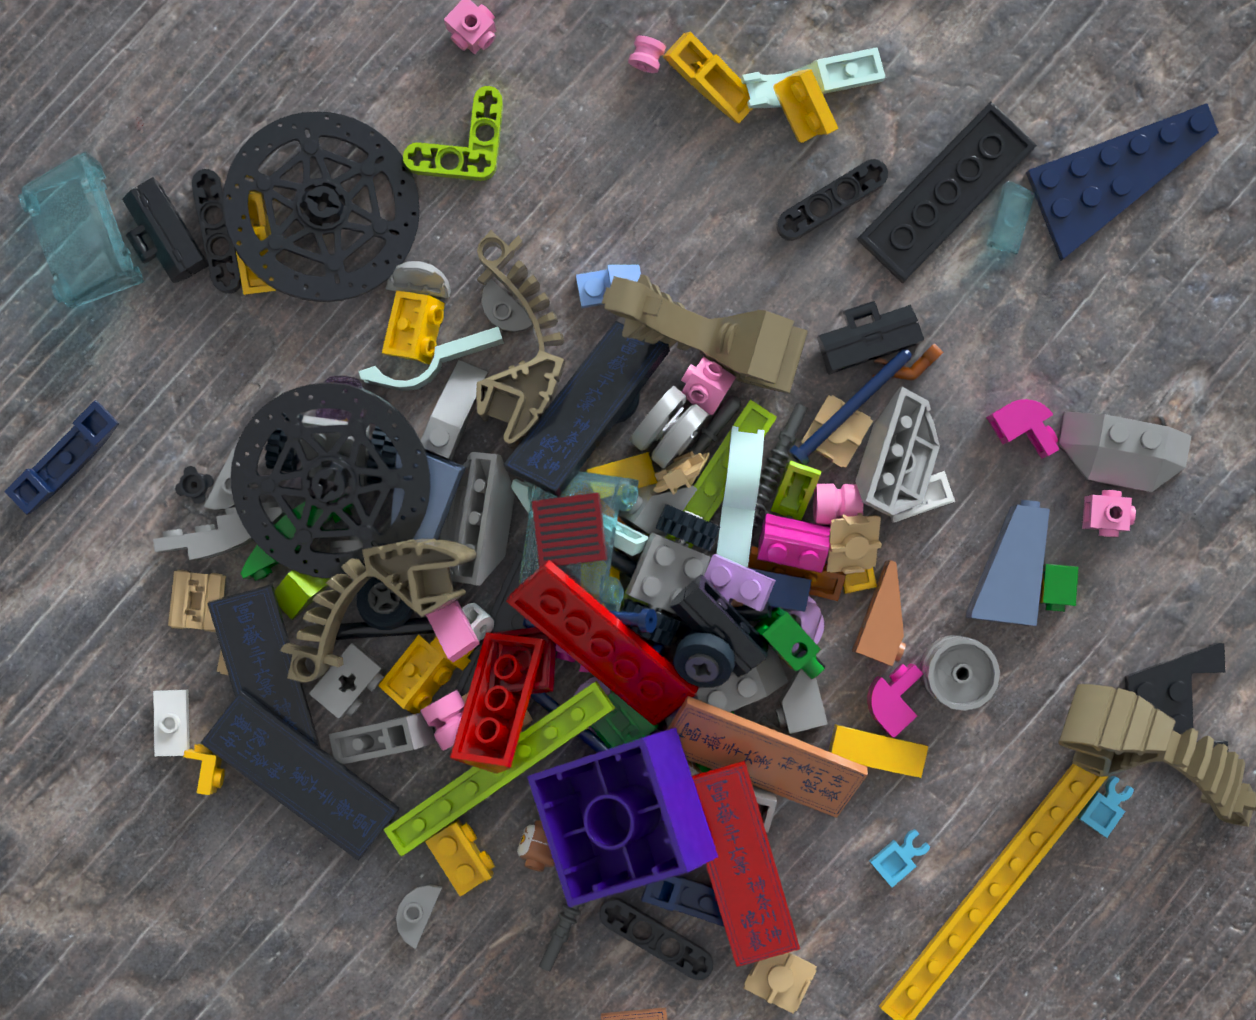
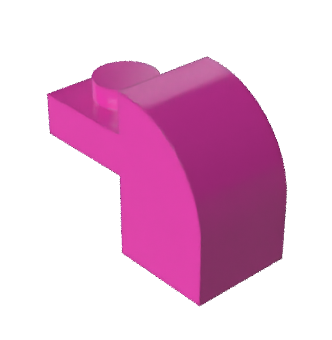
(1028, 418)
(885, 701)

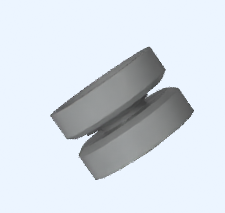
(666, 425)
(940, 668)

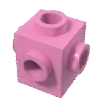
(471, 26)
(706, 384)
(1098, 510)

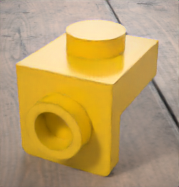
(211, 773)

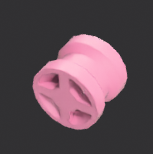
(647, 54)

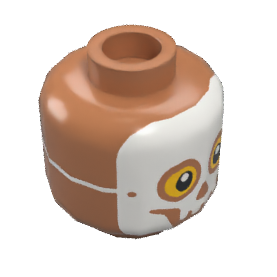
(535, 848)

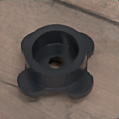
(185, 487)

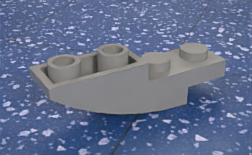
(212, 542)

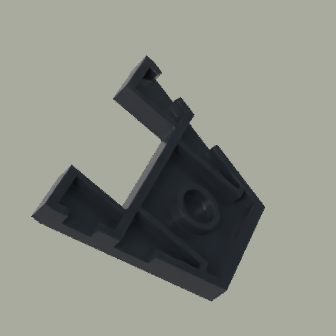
(1170, 684)

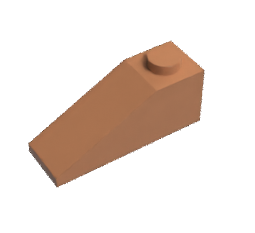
(882, 626)

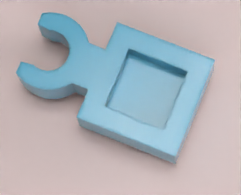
(1103, 811)
(895, 861)

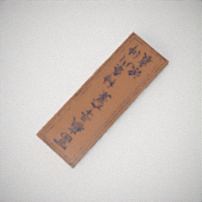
(772, 758)

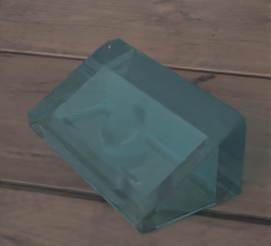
(1010, 218)

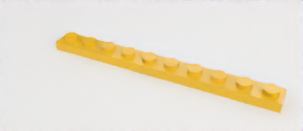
(991, 893)

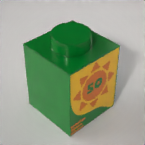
(1058, 587)

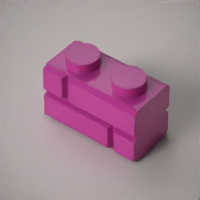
(794, 543)

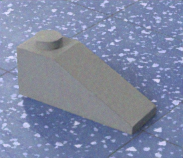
(453, 411)
(381, 739)

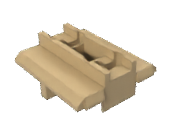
(846, 439)
(681, 472)
(853, 543)
(190, 599)
(781, 980)

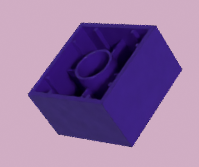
(622, 818)

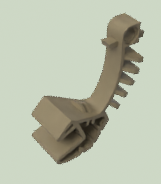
(750, 345)
(527, 390)
(411, 569)
(1122, 730)

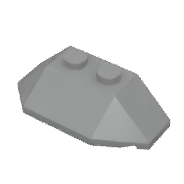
(1123, 450)
(899, 455)
(480, 516)
(744, 689)

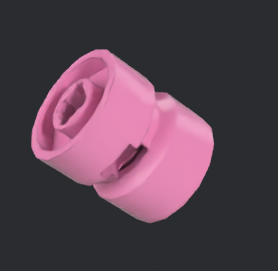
(832, 503)
(445, 717)

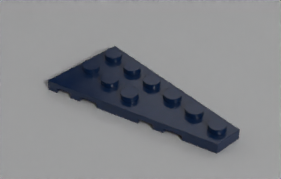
(1099, 182)

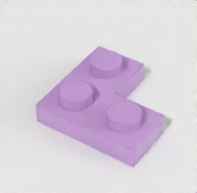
(739, 582)

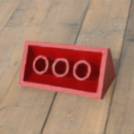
(494, 722)

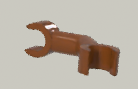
(918, 367)

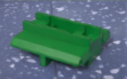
(622, 724)

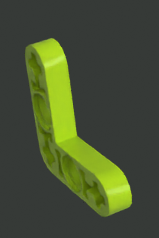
(475, 150)

